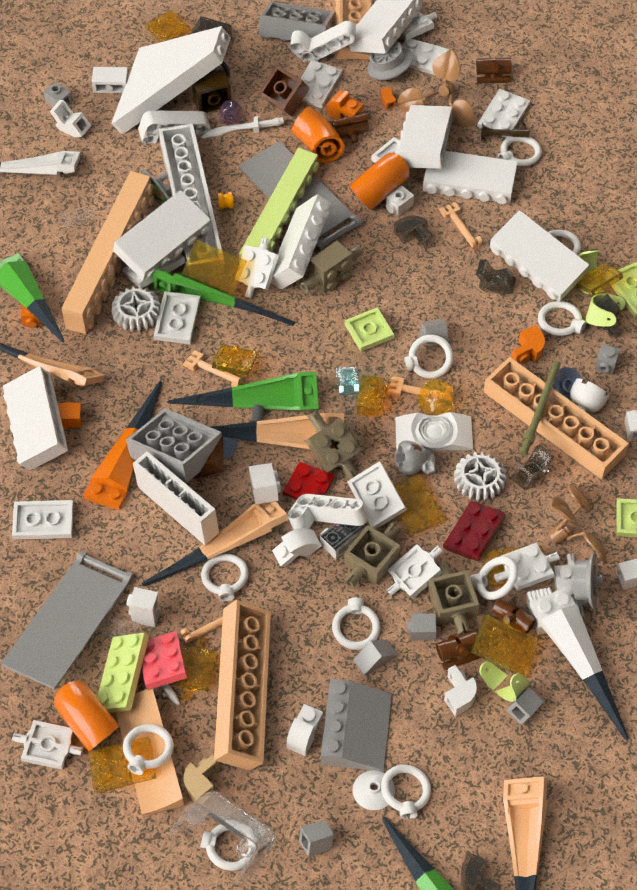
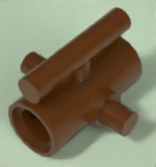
(493, 70)
(352, 126)
(513, 615)
(457, 649)

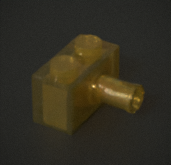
(370, 396)

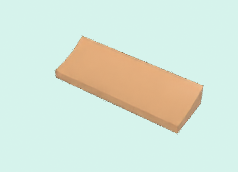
(351, 11)
(164, 791)

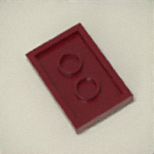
(474, 531)

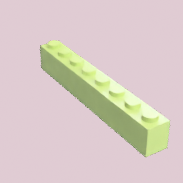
(283, 199)

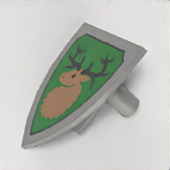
(159, 190)

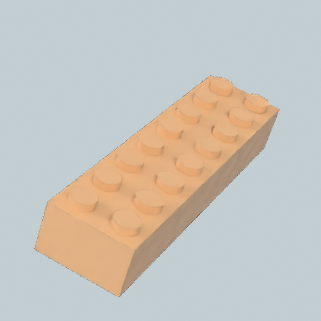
(561, 420)
(242, 686)

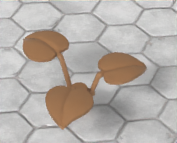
(446, 67)
(563, 529)

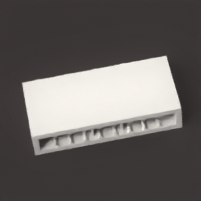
(384, 25)
(425, 136)
(472, 177)
(162, 235)
(300, 241)
(538, 256)
(35, 418)
(176, 498)

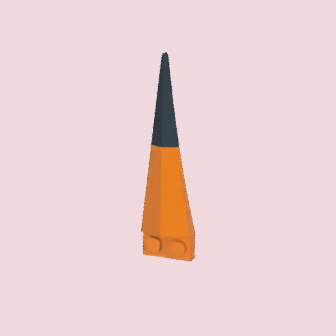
(114, 475)

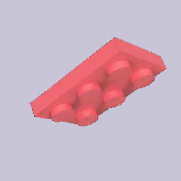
(163, 661)

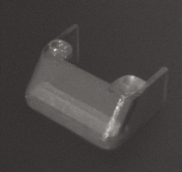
(255, 835)

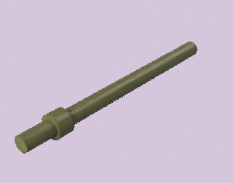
(529, 437)

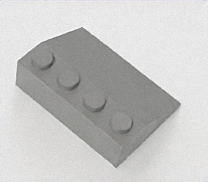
(282, 19)
(175, 442)
(355, 726)

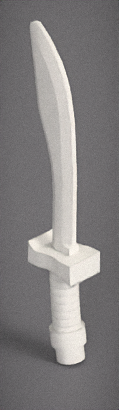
(255, 125)

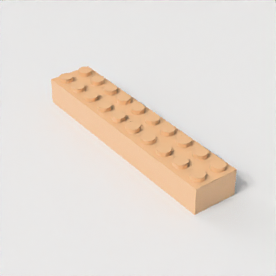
(102, 262)

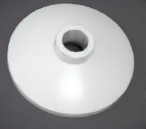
(367, 797)

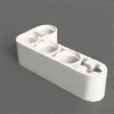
(323, 43)
(155, 120)
(326, 509)

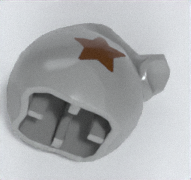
(413, 457)

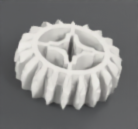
(147, 308)
(472, 483)

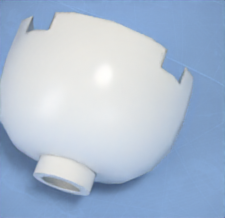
(588, 396)

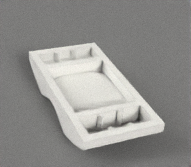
(436, 432)

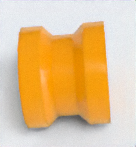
(225, 200)

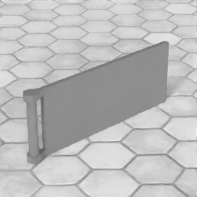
(268, 168)
(66, 621)

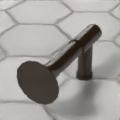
(520, 132)

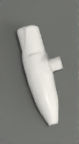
(169, 692)

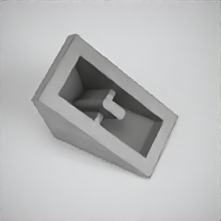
(374, 655)

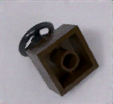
(212, 89)

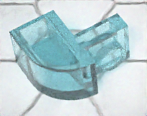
(347, 381)

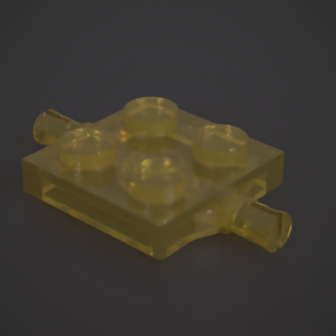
(199, 668)

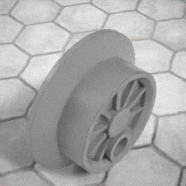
(391, 64)
(587, 580)

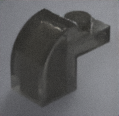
(413, 227)
(495, 281)
(609, 304)
(534, 469)
(473, 872)

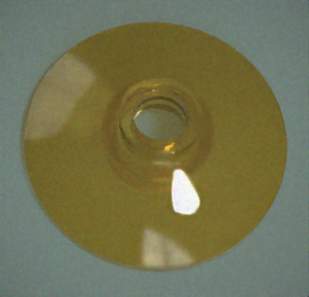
(443, 400)

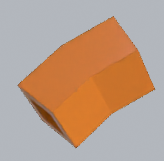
(387, 98)

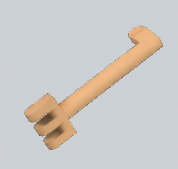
(475, 243)
(197, 361)
(398, 386)
(188, 637)

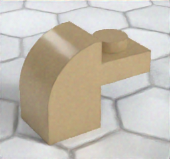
(196, 778)

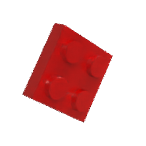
(307, 481)

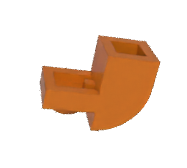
(343, 104)
(532, 345)

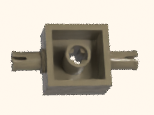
(331, 267)
(324, 437)
(371, 554)
(453, 597)

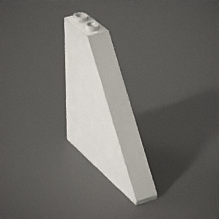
(166, 71)

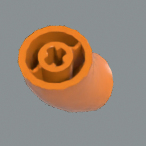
(318, 135)
(380, 179)
(84, 713)

